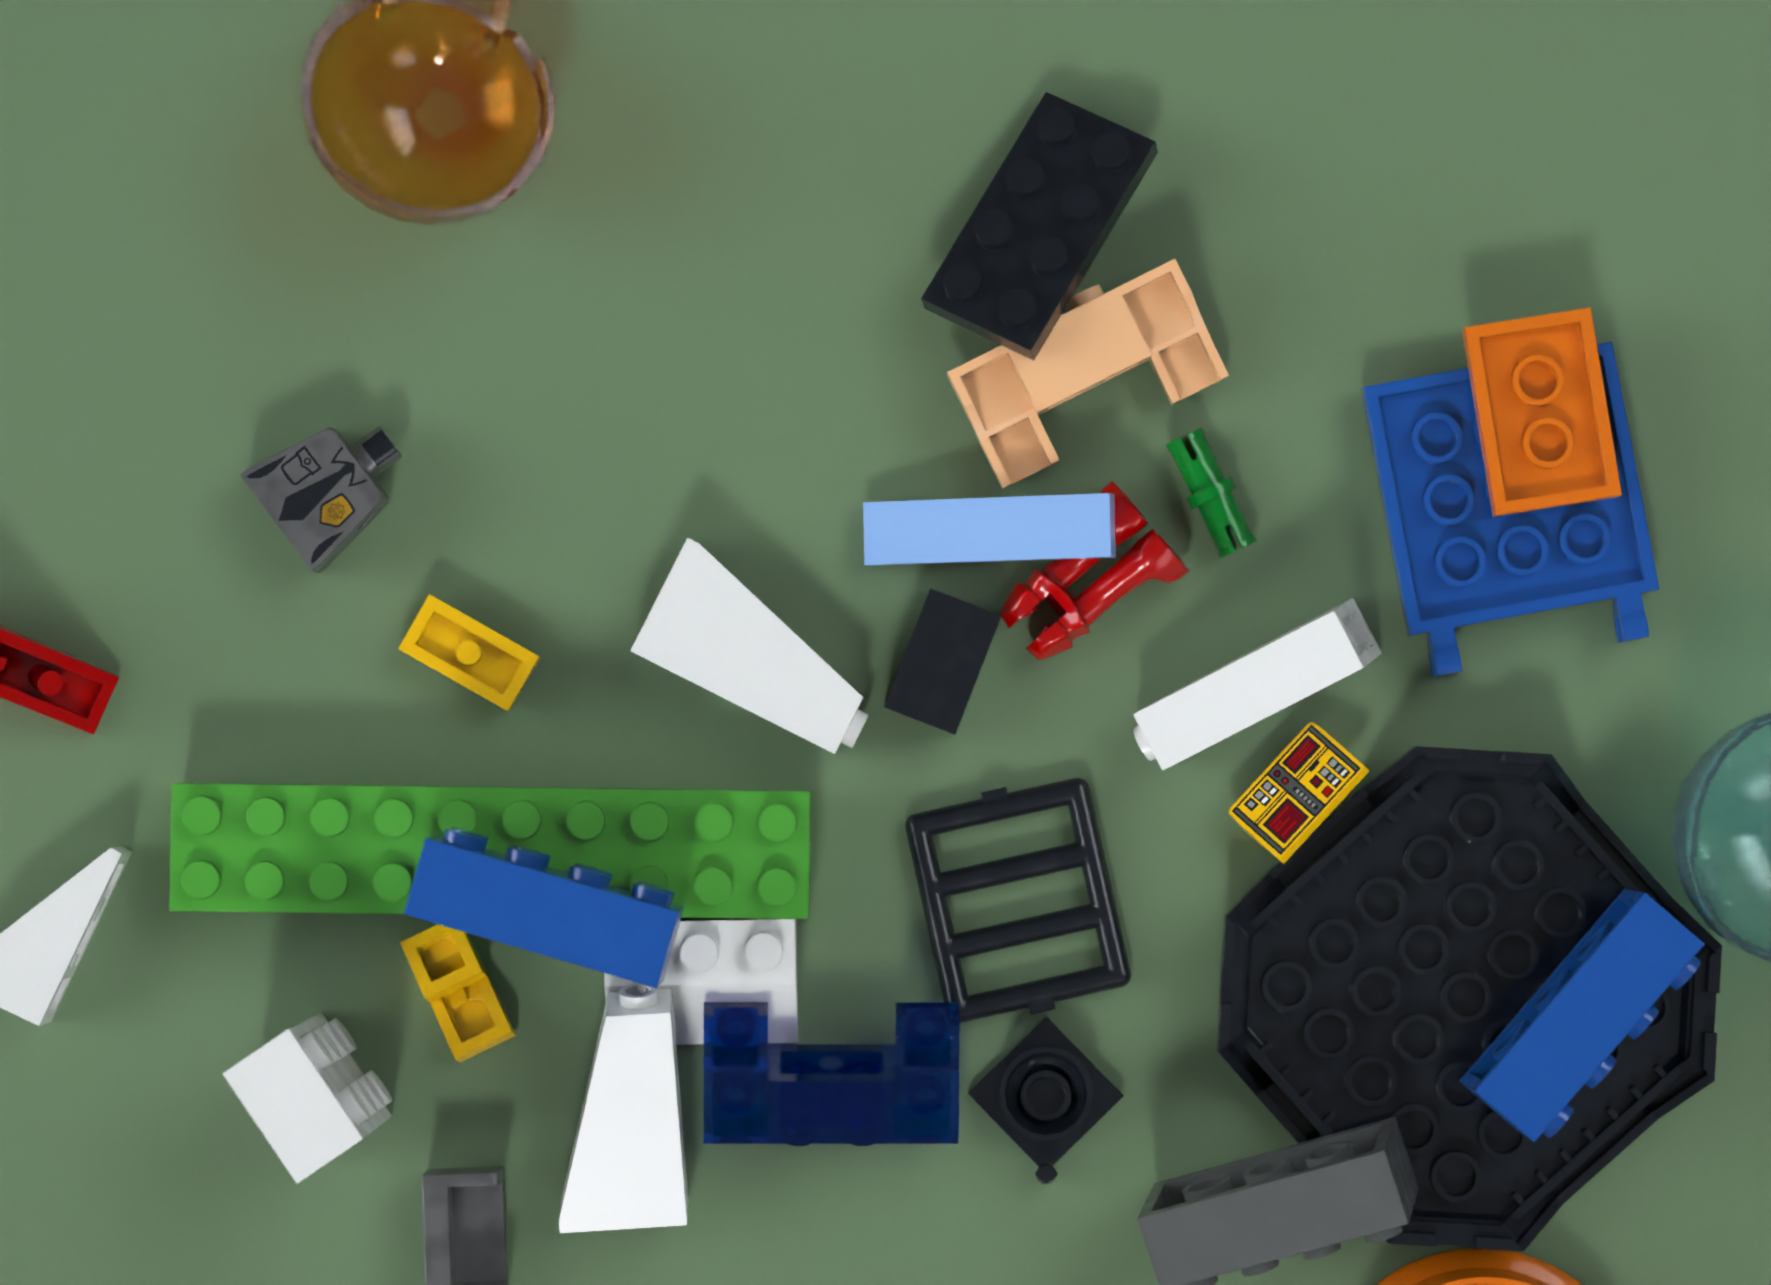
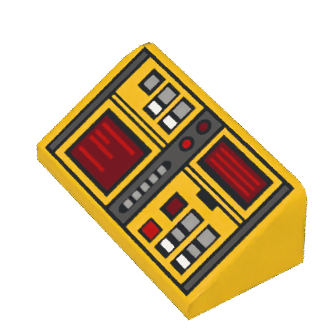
(1297, 791)

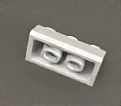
(731, 964)

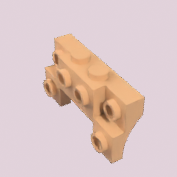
(1089, 345)

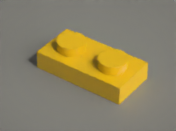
(469, 652)

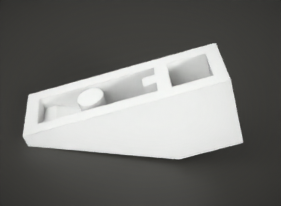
(49, 940)

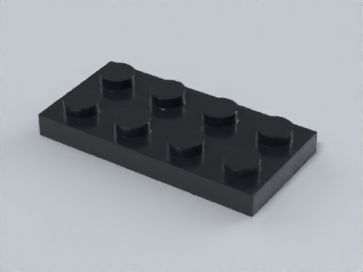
(1039, 225)

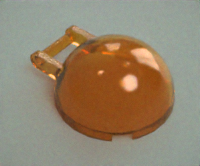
(426, 107)

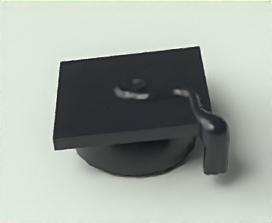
(1045, 1096)

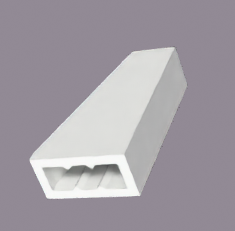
(737, 648)
(1256, 685)
(629, 1133)

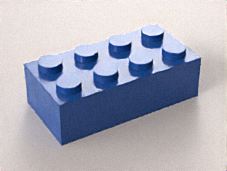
(543, 908)
(1583, 1014)

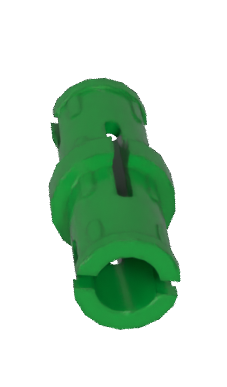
(1211, 492)

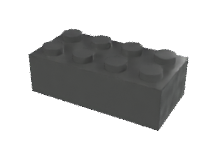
(1280, 1205)

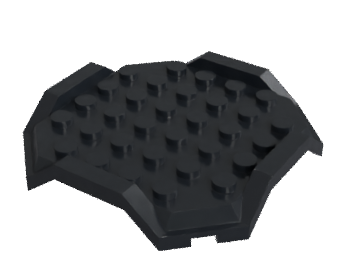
(1404, 950)

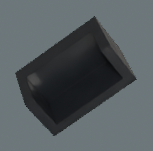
(942, 661)

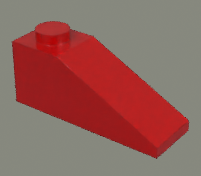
(53, 681)

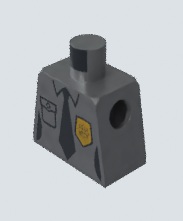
(324, 491)

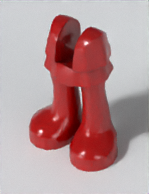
(1145, 561)

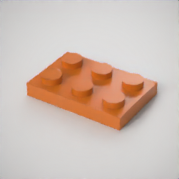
(1541, 412)

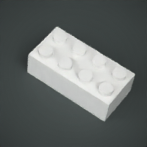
(310, 1094)

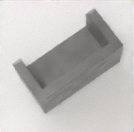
(464, 1226)

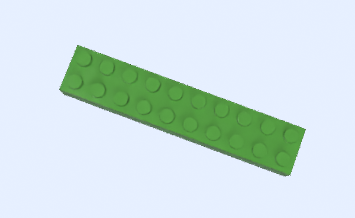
(362, 843)

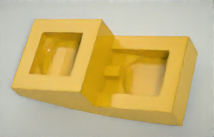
(458, 990)

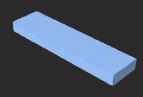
(989, 529)

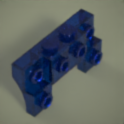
(831, 1090)

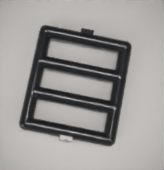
(1084, 853)

